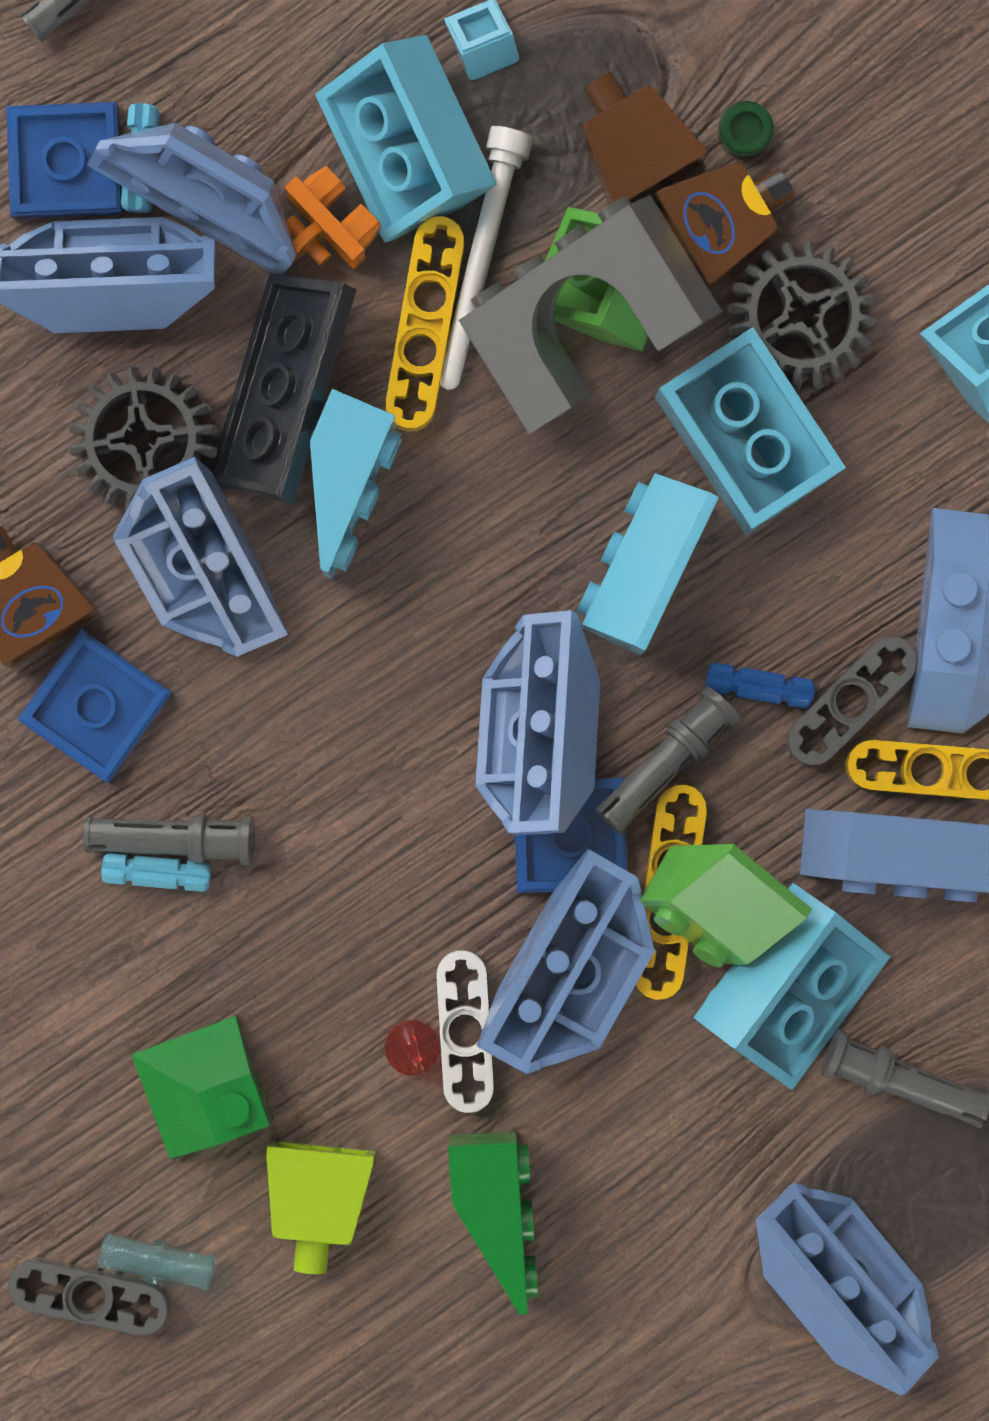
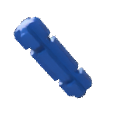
(760, 685)

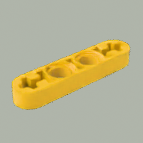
(432, 325)
(953, 762)
(691, 825)

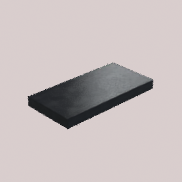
(282, 386)

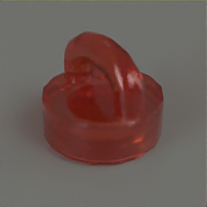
(412, 1047)

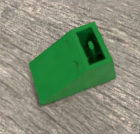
(486, 1196)

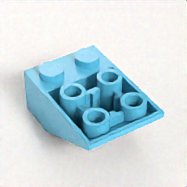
(345, 458)

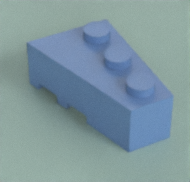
(898, 852)

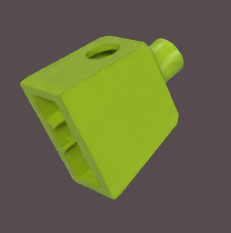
(316, 1197)

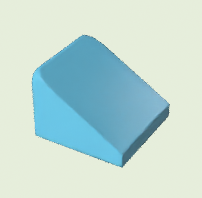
(482, 39)

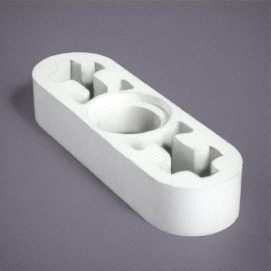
(453, 1073)

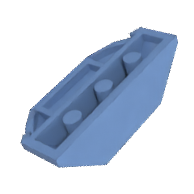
(202, 187)
(106, 274)
(197, 561)
(953, 626)
(539, 725)
(571, 969)
(847, 1286)

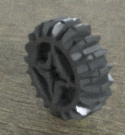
(790, 293)
(116, 442)

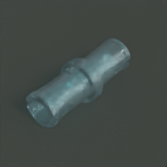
(157, 1261)

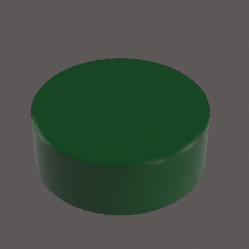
(745, 130)

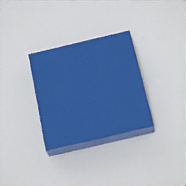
(50, 160)
(94, 706)
(548, 858)

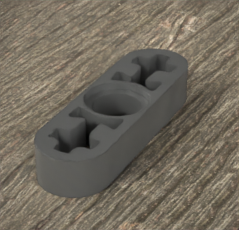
(870, 662)
(51, 1274)

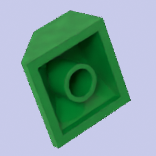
(203, 1088)

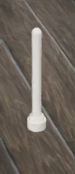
(507, 151)

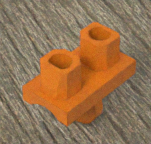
(312, 201)

